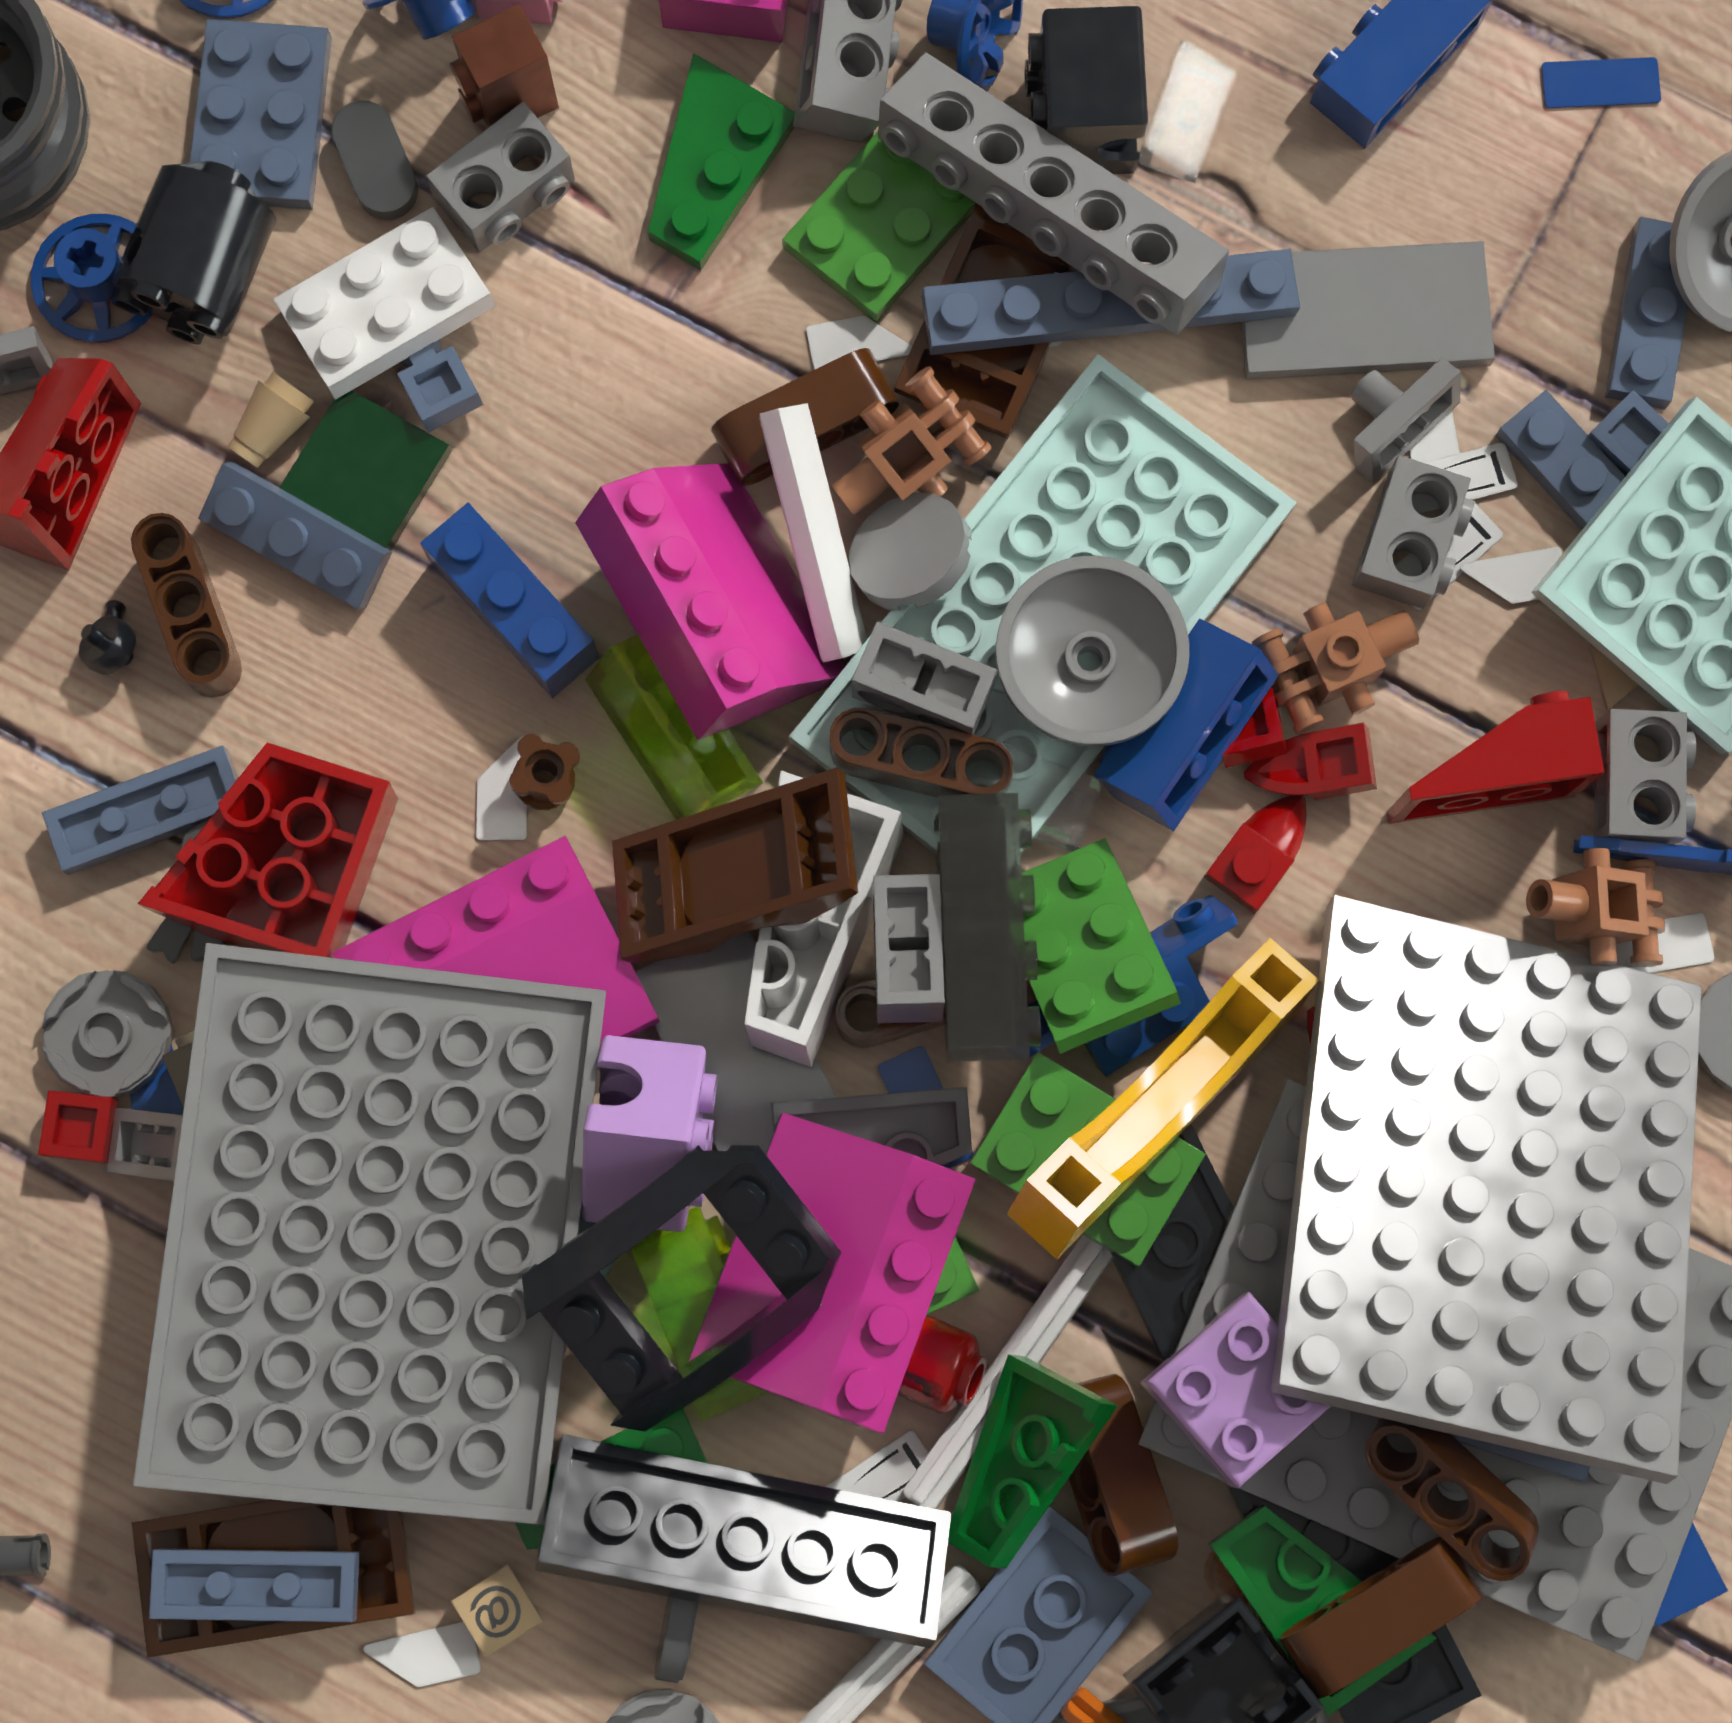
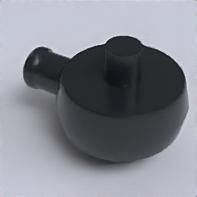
(108, 641)

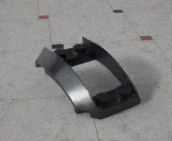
(608, 1335)

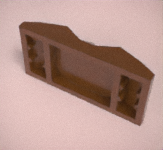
(993, 380)
(735, 869)
(277, 1525)

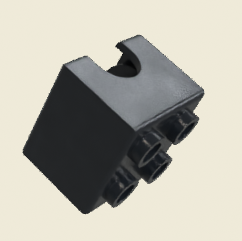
(1091, 82)
(1221, 1673)

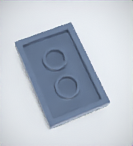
(264, 106)
(1037, 1627)

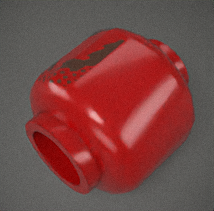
(943, 1367)

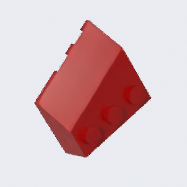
(63, 458)
(281, 856)

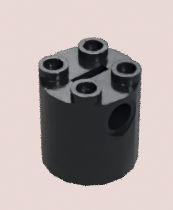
(194, 250)

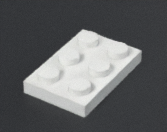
(384, 302)

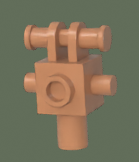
(904, 451)
(1336, 660)
(1603, 908)

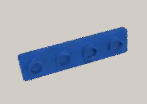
(1188, 931)

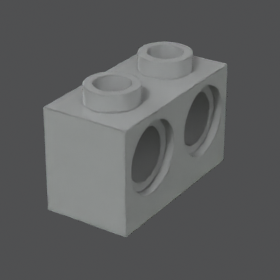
(489, 167)
(1402, 528)
(922, 680)
(1632, 776)
(908, 948)

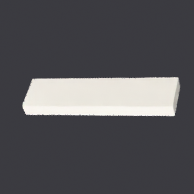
(813, 531)

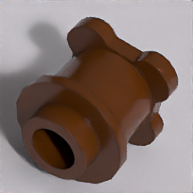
(549, 757)

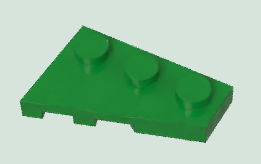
(714, 160)
(1023, 1458)

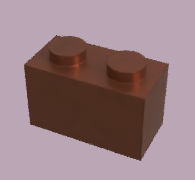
(502, 67)

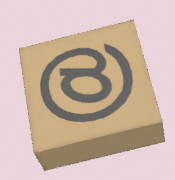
(497, 1611)

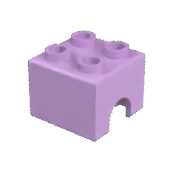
(644, 1121)
(1223, 1395)

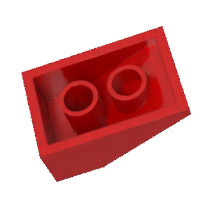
(1529, 758)

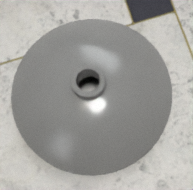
(1702, 245)
(1102, 610)

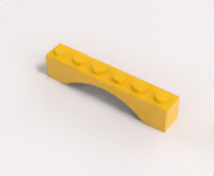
(1148, 1116)

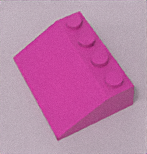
(707, 593)
(521, 924)
(894, 1233)

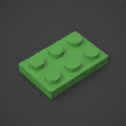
(877, 227)
(1092, 949)
(1047, 1111)

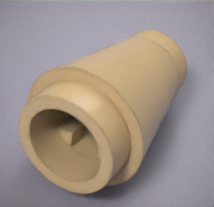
(269, 419)

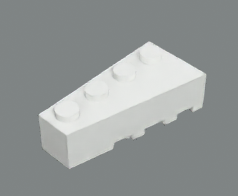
(806, 965)

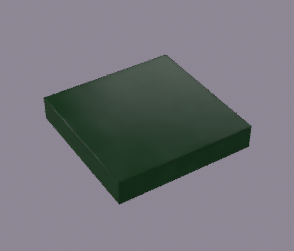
(366, 468)

